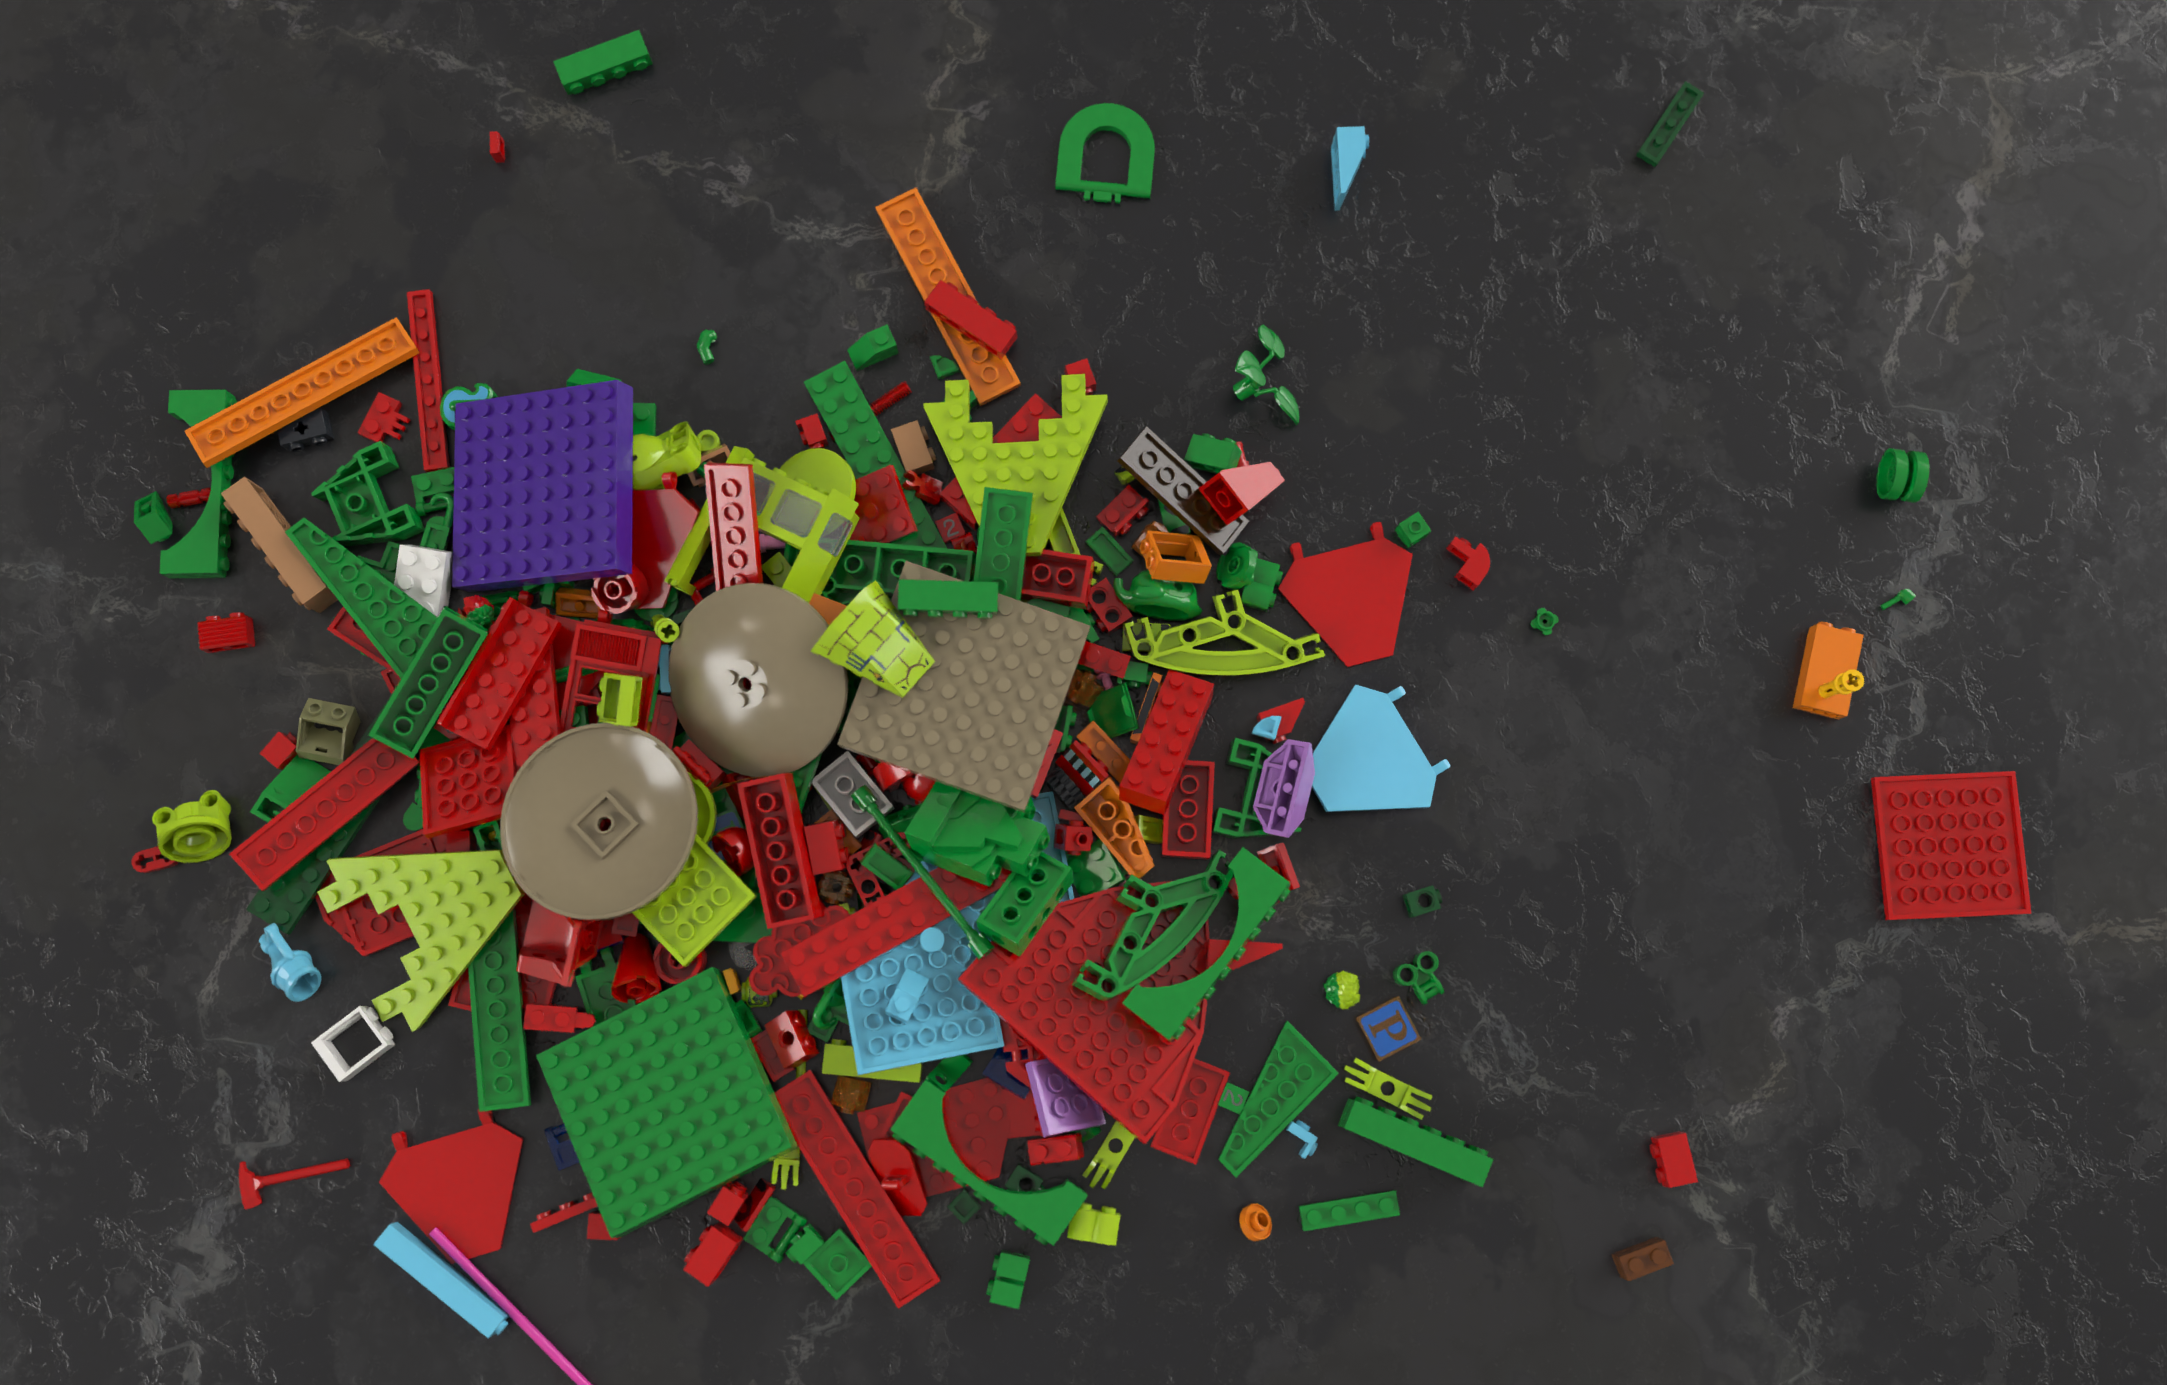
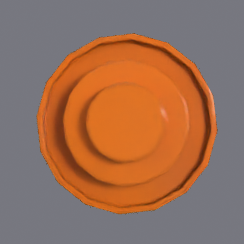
(1255, 1222)

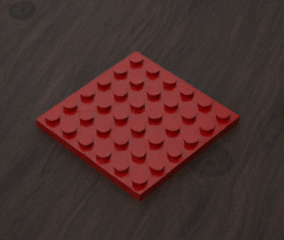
(1950, 845)

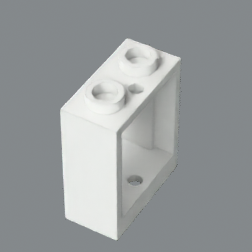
(332, 1056)

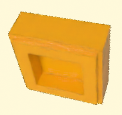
(732, 981)

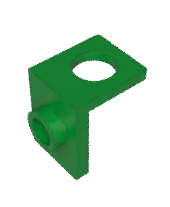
(949, 1070)

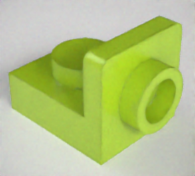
(1150, 829)

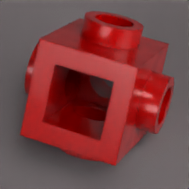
(1073, 837)

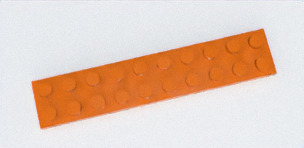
(929, 262)
(301, 392)

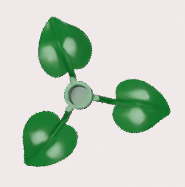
(1255, 378)

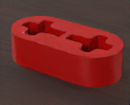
(158, 863)

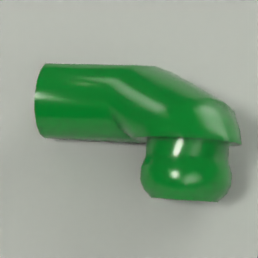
(703, 345)

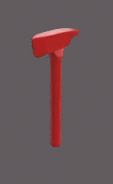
(251, 1184)

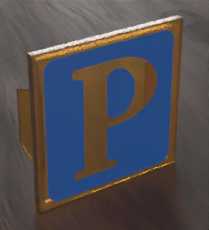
(1388, 1028)

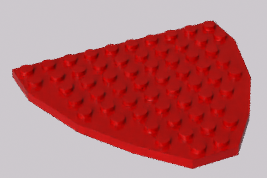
(1090, 1040)

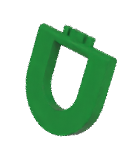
(1110, 118)

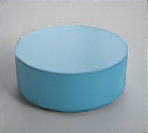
(931, 940)

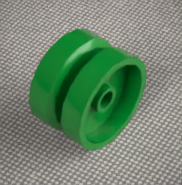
(1902, 475)

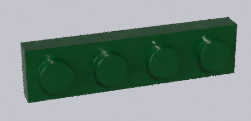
(1670, 124)

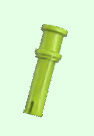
(665, 628)

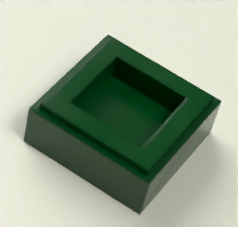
(964, 1206)

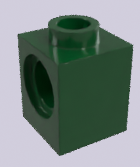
(1413, 906)
(1020, 1172)

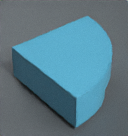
(1267, 727)

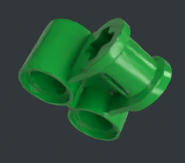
(1421, 978)

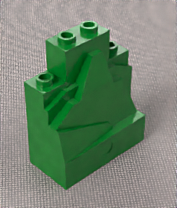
(975, 835)

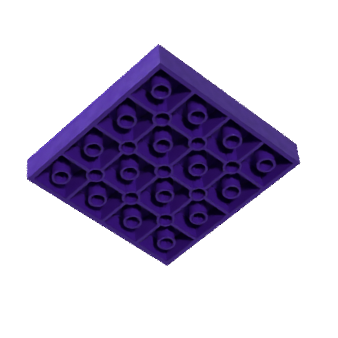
(543, 487)

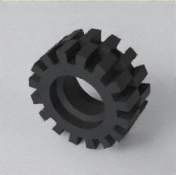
(1064, 788)

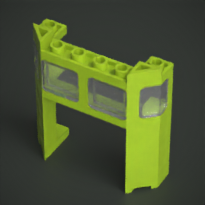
(790, 513)

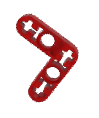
(865, 874)

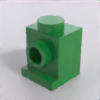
(1136, 675)
(804, 1244)

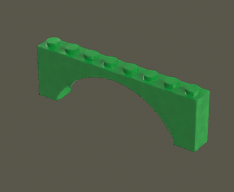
(206, 545)
(1171, 1006)
(1042, 1211)

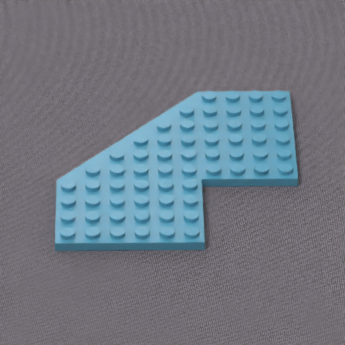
(948, 1015)

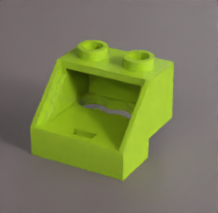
(619, 699)

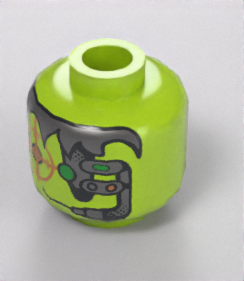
(753, 999)

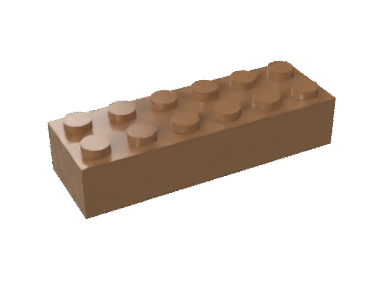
(268, 529)

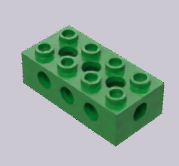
(1025, 904)

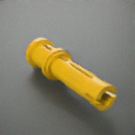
(1845, 688)

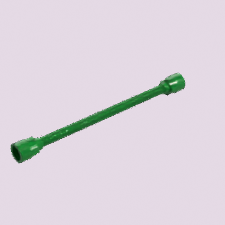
(867, 802)

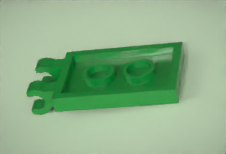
(596, 988)

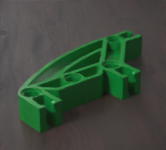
(1130, 967)

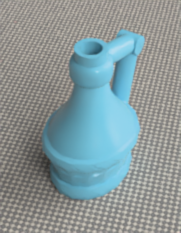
(291, 969)

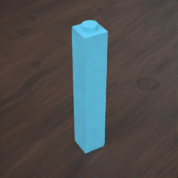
(442, 1280)

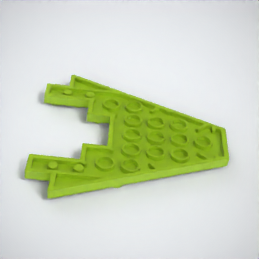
(1034, 467)
(450, 906)

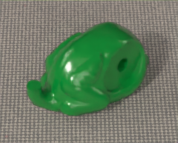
(1159, 598)

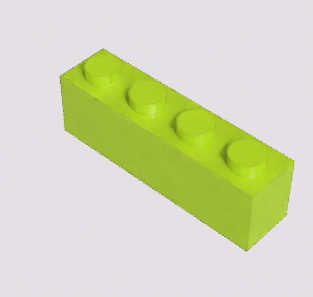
(840, 1060)

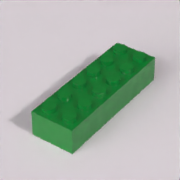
(428, 682)
(1415, 1142)

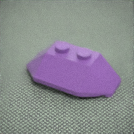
(1285, 788)

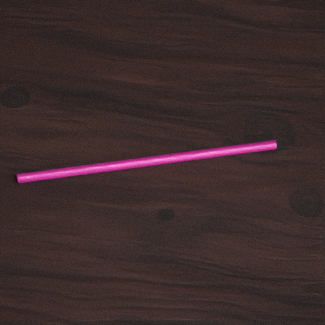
(508, 1307)

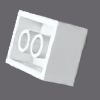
(425, 575)
(838, 784)

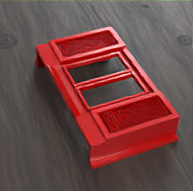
(615, 651)

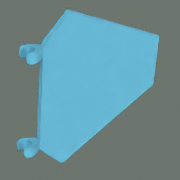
(1372, 758)

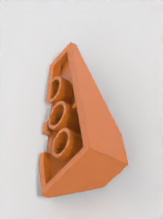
(1116, 827)

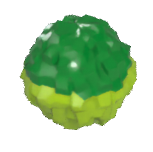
(1342, 989)

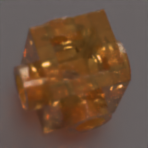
(1084, 688)
(826, 887)
(850, 1094)

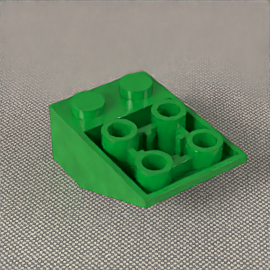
(288, 786)

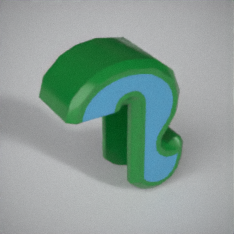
(461, 395)

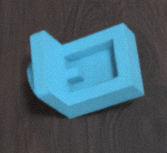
(1301, 1130)

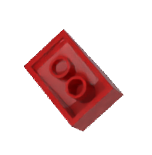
(1253, 951)

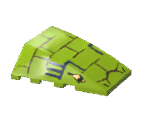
(875, 643)

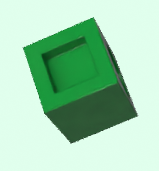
(1412, 530)

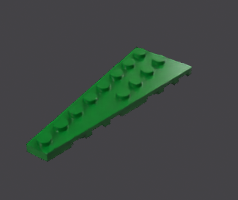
(380, 608)

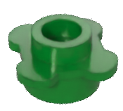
(1543, 614)

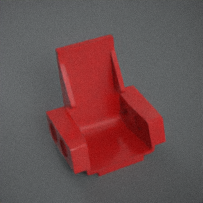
(557, 945)

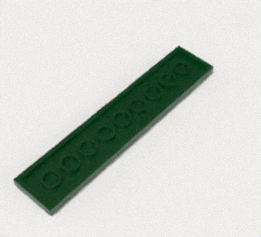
(293, 893)

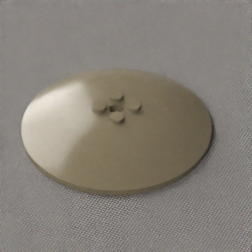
(793, 694)
(556, 815)

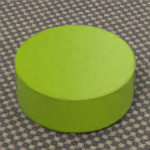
(708, 440)

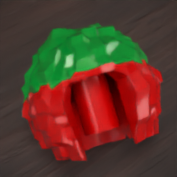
(478, 610)

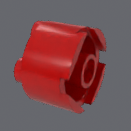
(620, 592)
(671, 972)

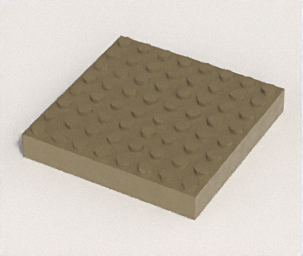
(981, 707)

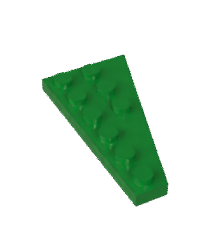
(1283, 1089)

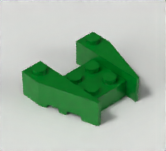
(360, 503)
(1243, 823)

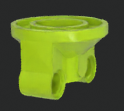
(194, 829)

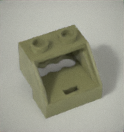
(333, 745)

